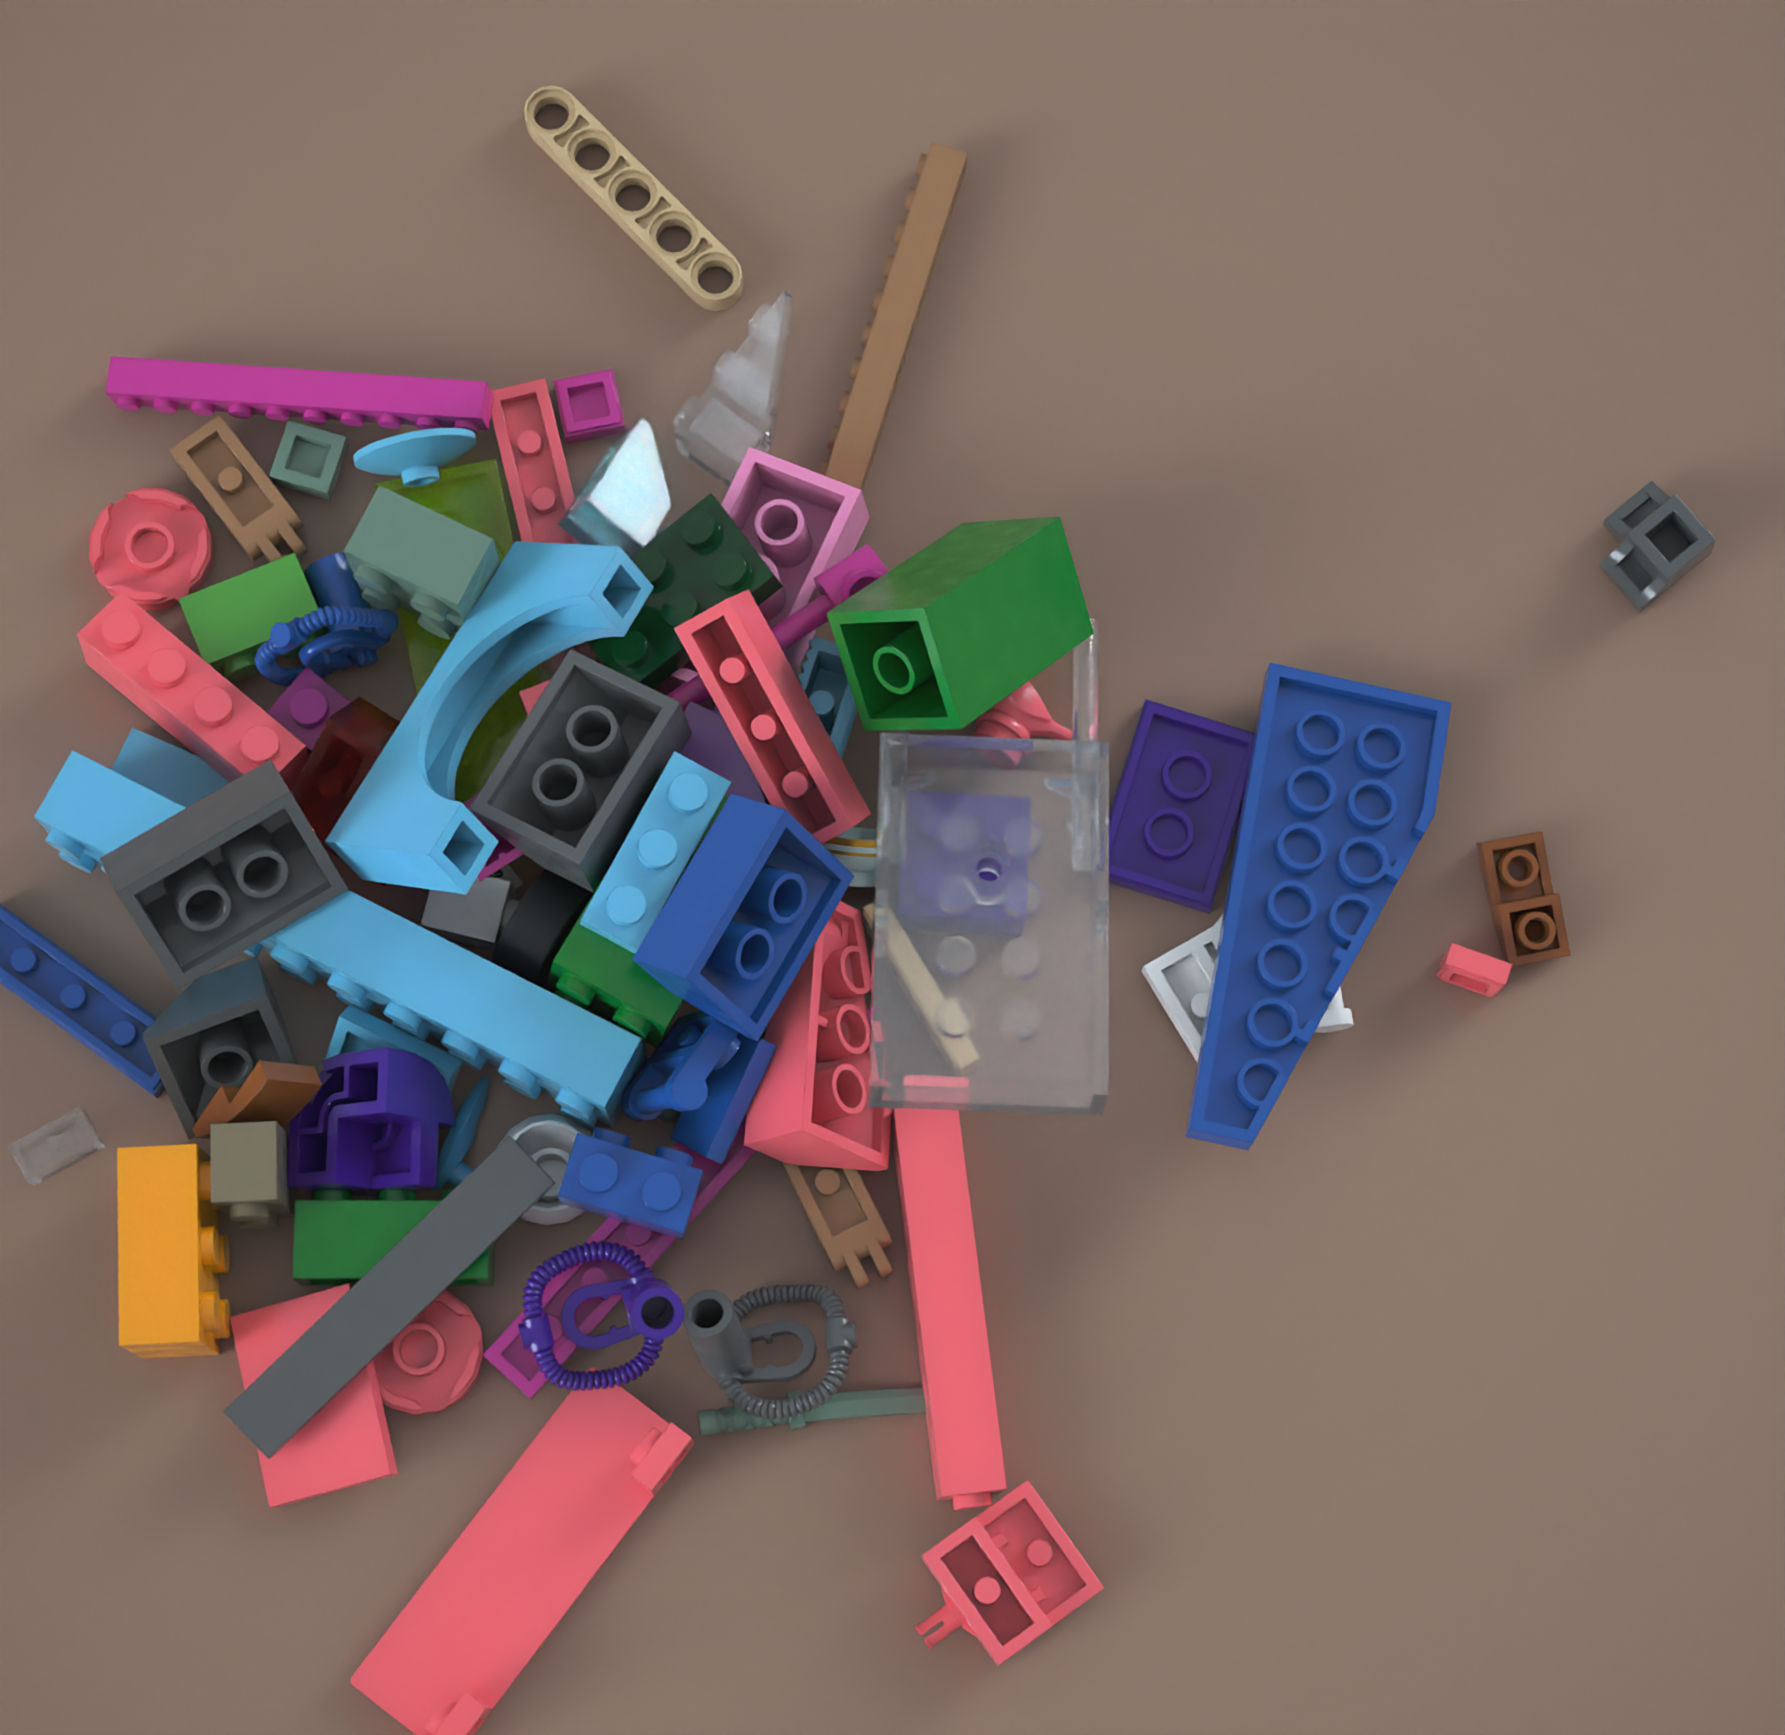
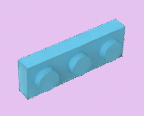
(655, 852)

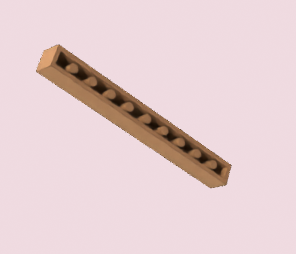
(896, 315)

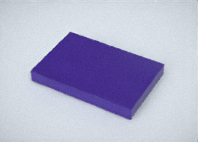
(1178, 805)

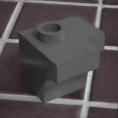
(1656, 547)

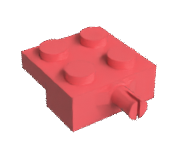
(1007, 1576)

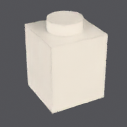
(472, 917)

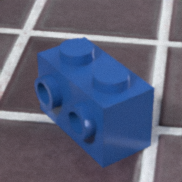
(631, 1184)

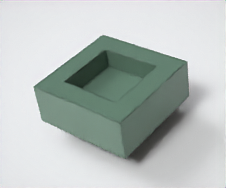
(309, 460)

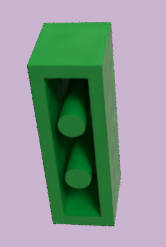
(346, 1238)

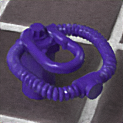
(649, 1304)

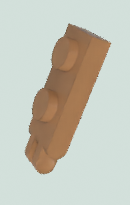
(239, 491)
(842, 1218)

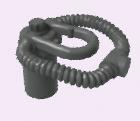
(727, 1348)

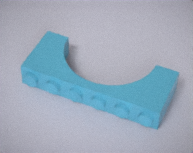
(537, 604)

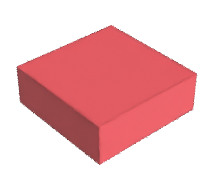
(1473, 970)

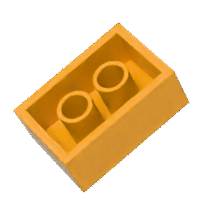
(169, 1253)

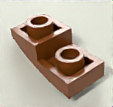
(1522, 899)
(269, 1094)

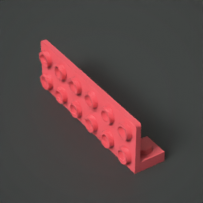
(521, 1562)

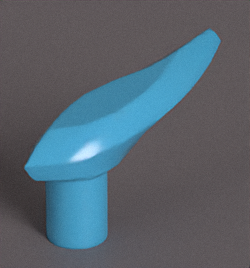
(461, 1138)

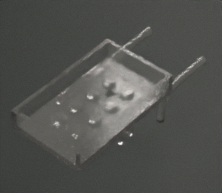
(1003, 982)

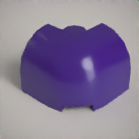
(371, 1125)

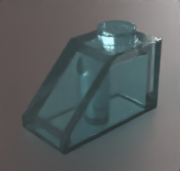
(622, 496)

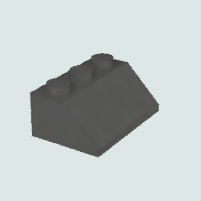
(582, 769)
(223, 874)

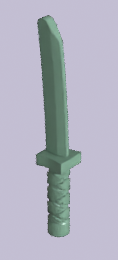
(840, 1406)

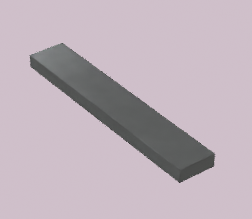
(389, 1297)

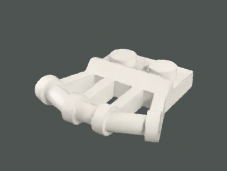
(1184, 984)

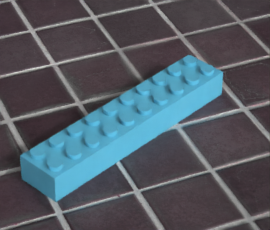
(387, 964)

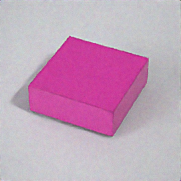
(589, 406)

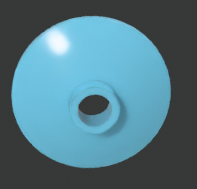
(415, 454)

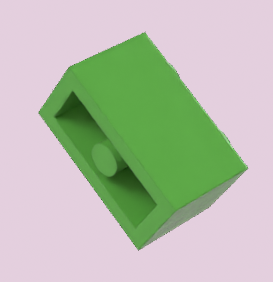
(238, 615)

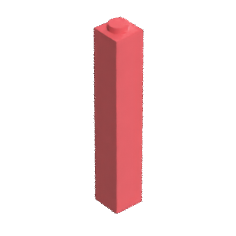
(948, 1307)

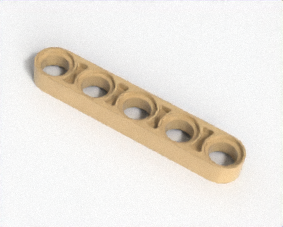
(640, 225)

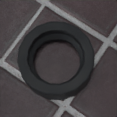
(540, 927)

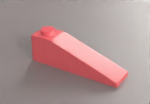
(817, 1083)

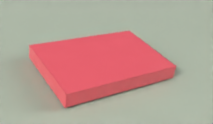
(342, 1442)

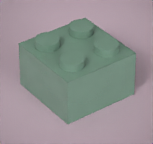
(420, 562)

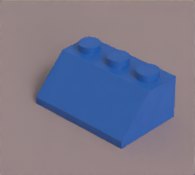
(744, 915)

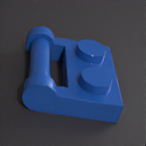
(679, 1066)

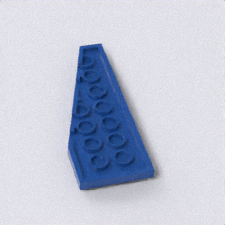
(1324, 831)

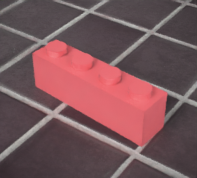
(186, 694)
(772, 717)

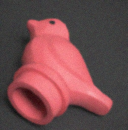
(1020, 716)

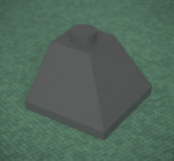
(217, 1037)

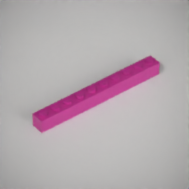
(298, 393)

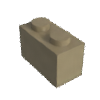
(251, 1173)

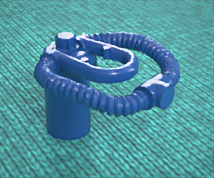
(352, 624)

